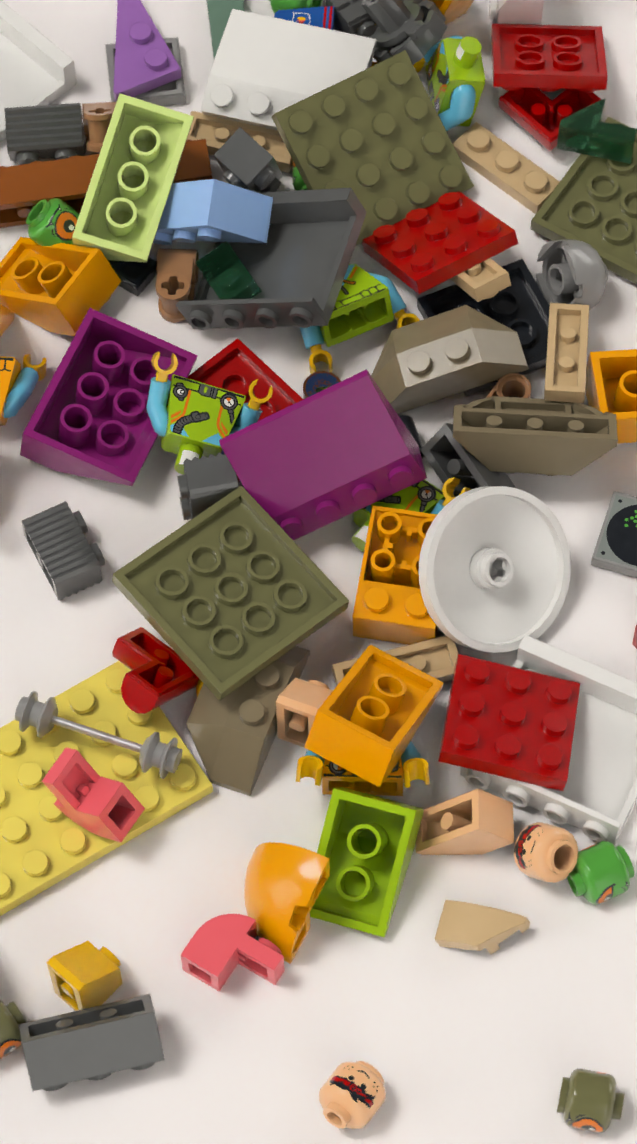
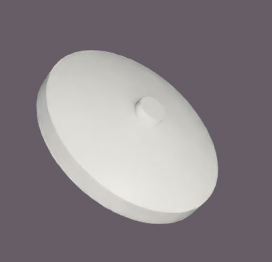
(494, 568)

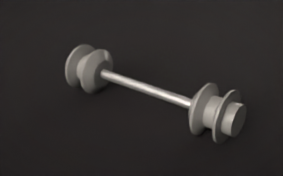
(44, 716)

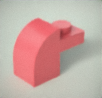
(91, 800)
(226, 943)

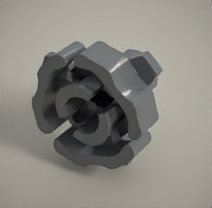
(405, 26)

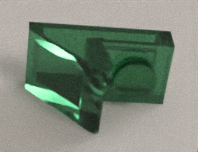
(589, 135)
(227, 274)

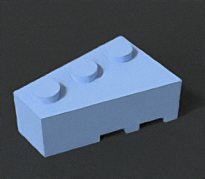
(214, 213)

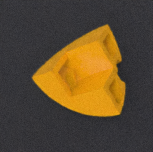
(281, 891)

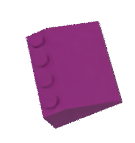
(96, 402)
(325, 456)

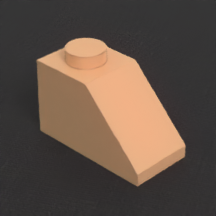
(297, 709)
(466, 825)

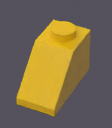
(85, 975)

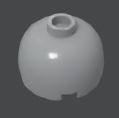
(571, 273)

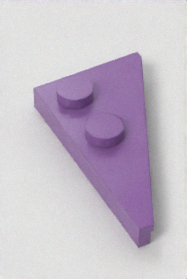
(140, 52)

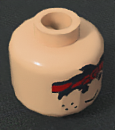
(546, 852)
(352, 1095)

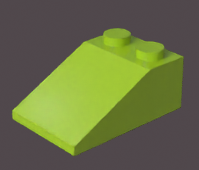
(369, 857)

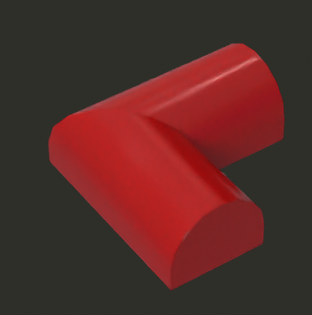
(542, 115)
(156, 671)

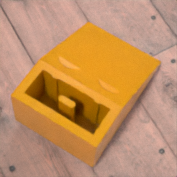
(388, 589)

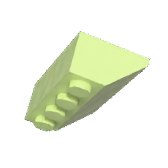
(132, 179)

